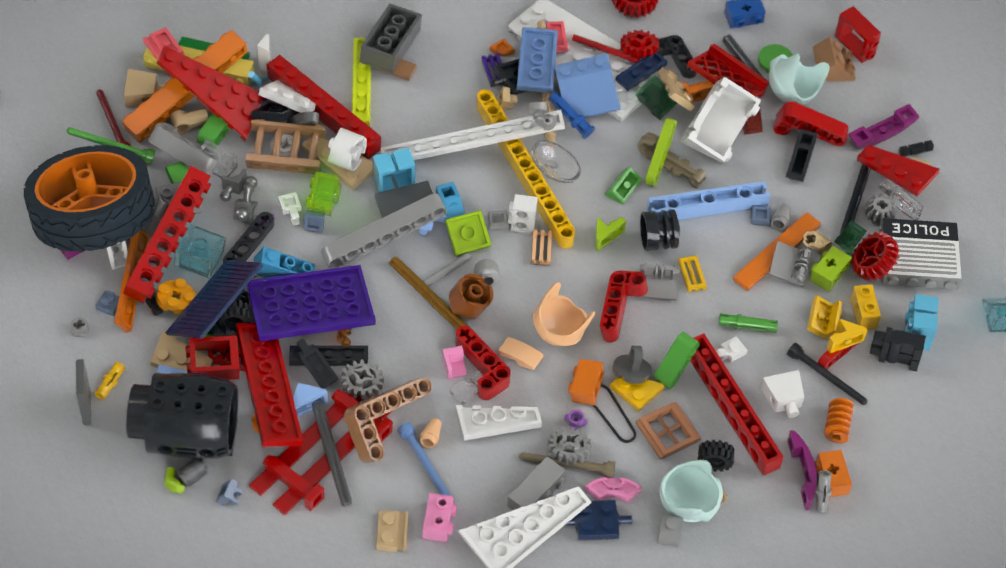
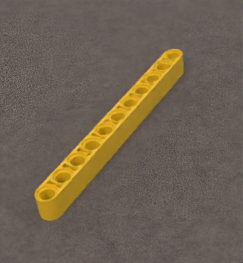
(528, 173)

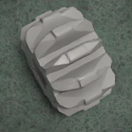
(880, 208)

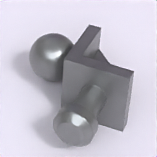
(235, 184)
(245, 207)

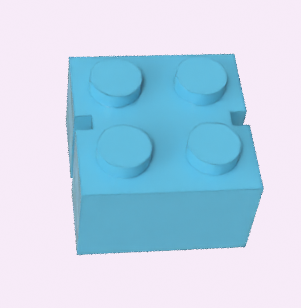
(398, 164)
(921, 318)

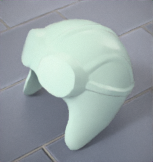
(795, 81)
(691, 491)

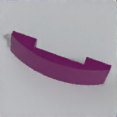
(885, 129)
(799, 449)

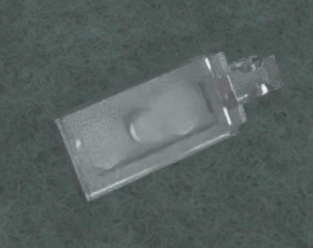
(902, 199)

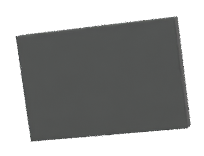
(398, 198)
(83, 392)

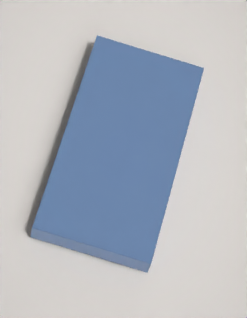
(537, 60)

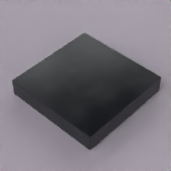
(273, 111)

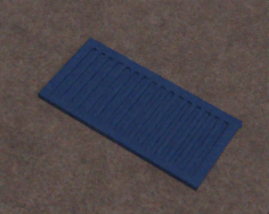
(214, 299)

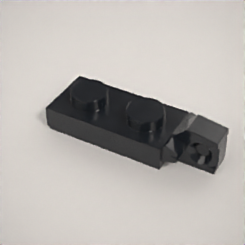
(316, 364)

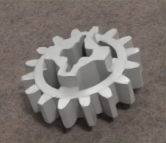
(362, 379)
(569, 445)

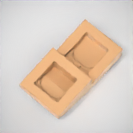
(521, 352)

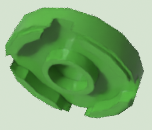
(769, 53)

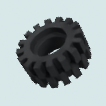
(235, 314)
(718, 454)

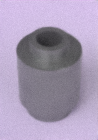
(192, 472)

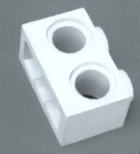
(523, 213)

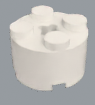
(346, 149)

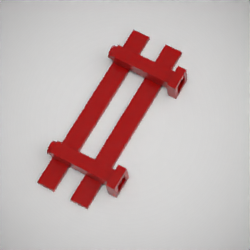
(307, 484)

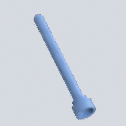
(407, 432)

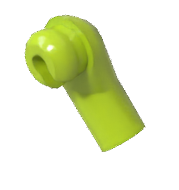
(171, 482)

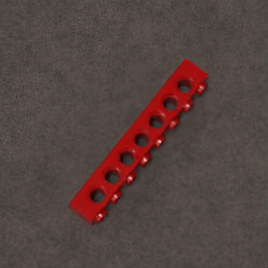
(136, 287)
(736, 407)

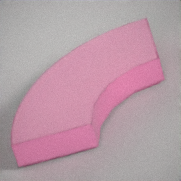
(613, 488)

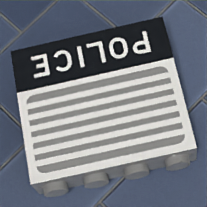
(926, 253)

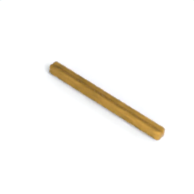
(434, 300)

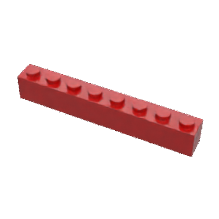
(330, 111)

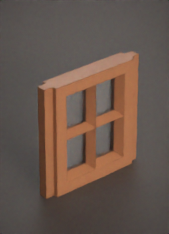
(668, 430)

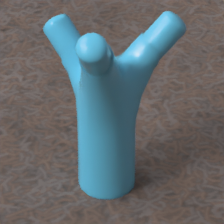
(256, 79)

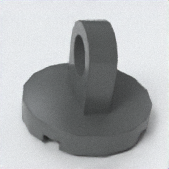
(632, 366)

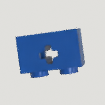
(744, 12)

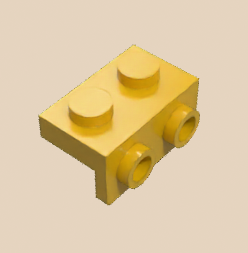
(824, 317)

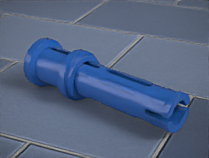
(577, 121)

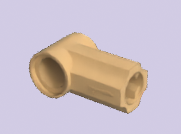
(185, 121)
(817, 241)

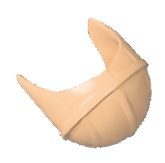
(559, 319)

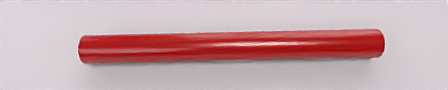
(604, 48)

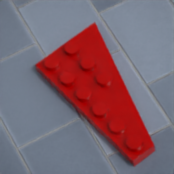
(216, 91)

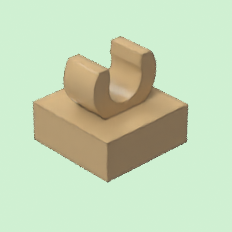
(505, 99)

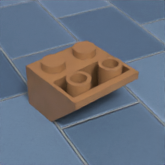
(837, 57)

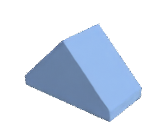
(306, 395)

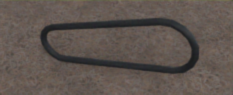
(624, 415)

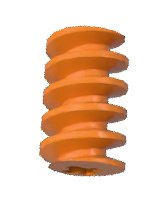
(839, 420)

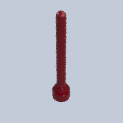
(110, 117)

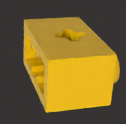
(865, 306)

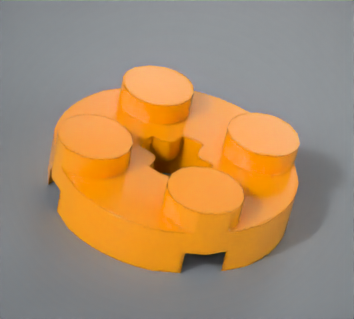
(174, 287)

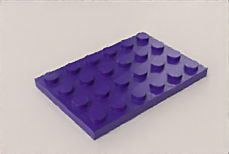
(310, 303)

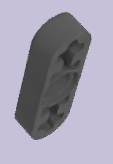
(305, 118)

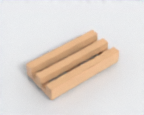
(542, 234)

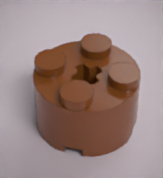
(470, 296)

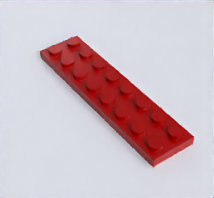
(269, 388)

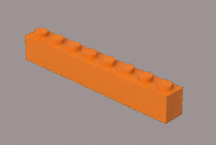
(174, 96)

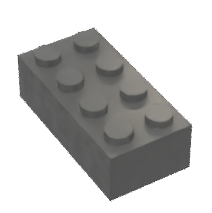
(390, 38)

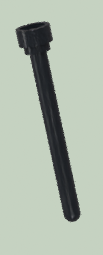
(796, 352)

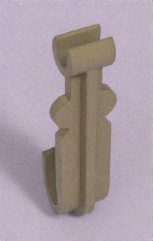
(679, 167)

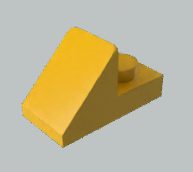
(847, 335)

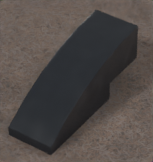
(801, 155)

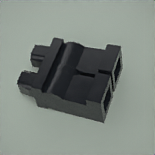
(898, 347)

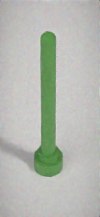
(146, 154)

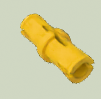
(109, 380)

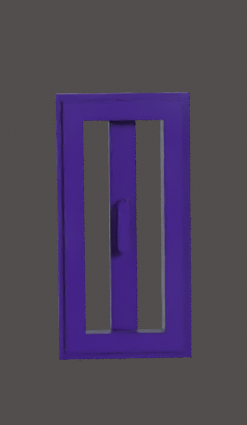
(491, 59)

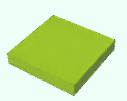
(467, 233)

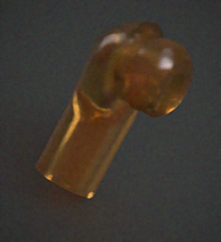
(342, 338)

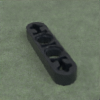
(251, 243)

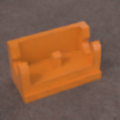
(699, 90)

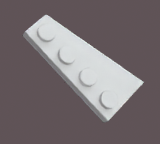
(487, 422)

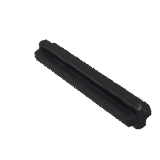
(737, 52)

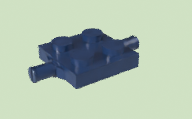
(599, 521)

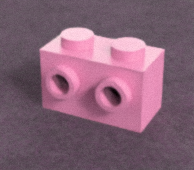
(438, 517)

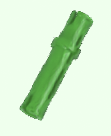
(748, 322)

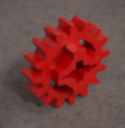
(639, 43)

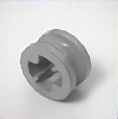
(74, 325)

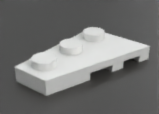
(287, 97)

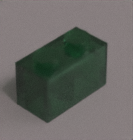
(656, 98)

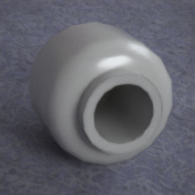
(488, 270)

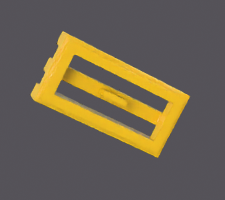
(695, 286)

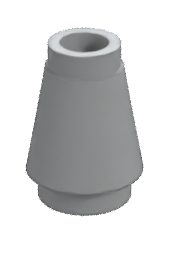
(780, 219)

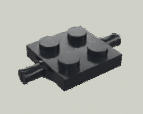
(507, 76)

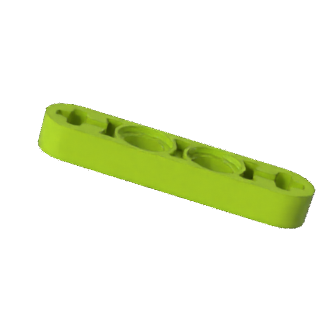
(661, 152)

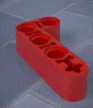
(801, 117)
(619, 288)
(470, 342)

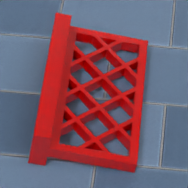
(730, 67)

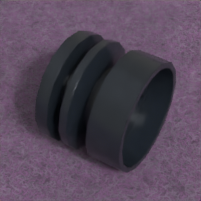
(663, 229)

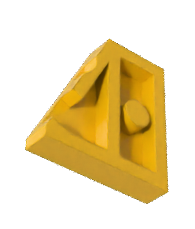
(637, 394)

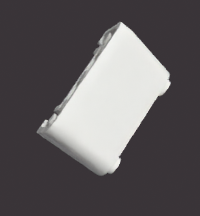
(720, 120)

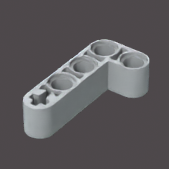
(167, 139)

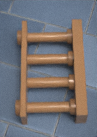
(291, 163)

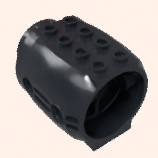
(184, 415)

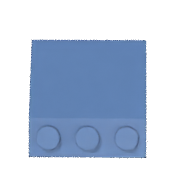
(588, 85)

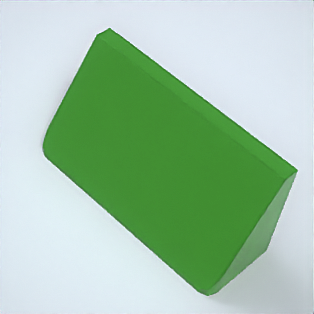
(623, 185)

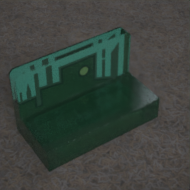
(850, 236)

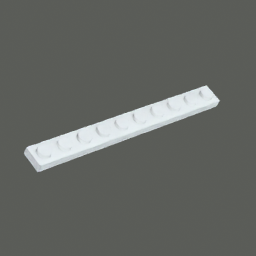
(475, 137)

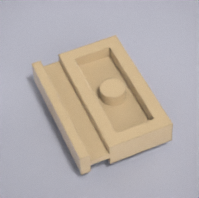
(392, 531)

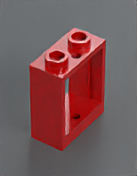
(853, 20)
(230, 372)

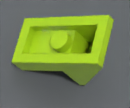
(606, 234)

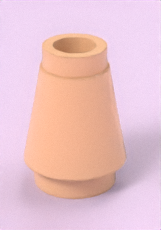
(431, 433)

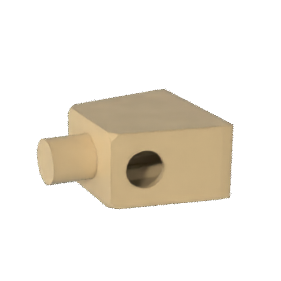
(139, 87)

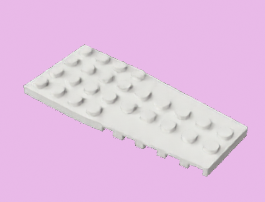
(549, 12)

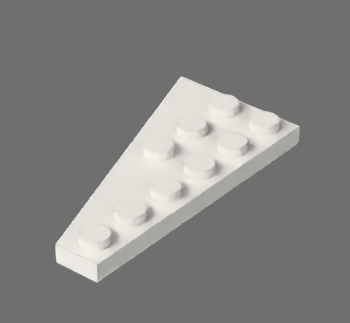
(514, 535)

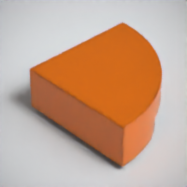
(503, 48)

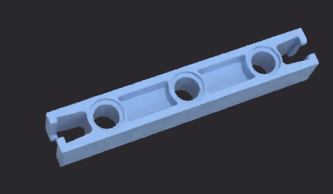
(712, 200)

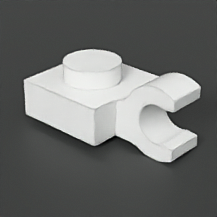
(290, 205)
(732, 349)

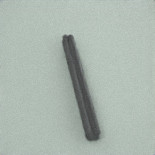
(332, 454)

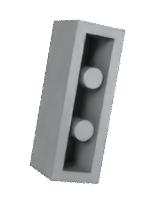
(538, 485)

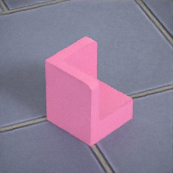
(453, 362)

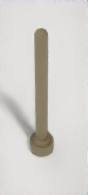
(606, 468)

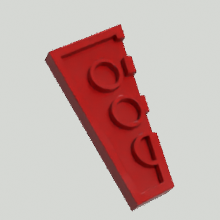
(903, 171)

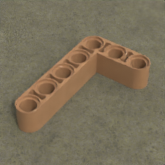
(380, 403)

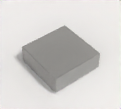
(498, 220)

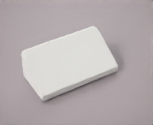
(264, 53)

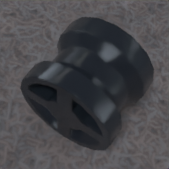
(222, 331)

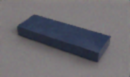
(641, 71)

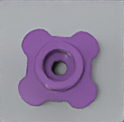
(575, 414)

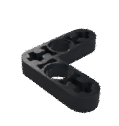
(669, 48)

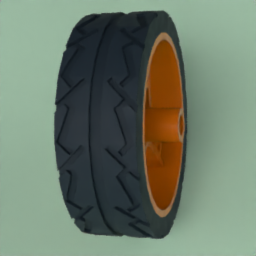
(104, 199)

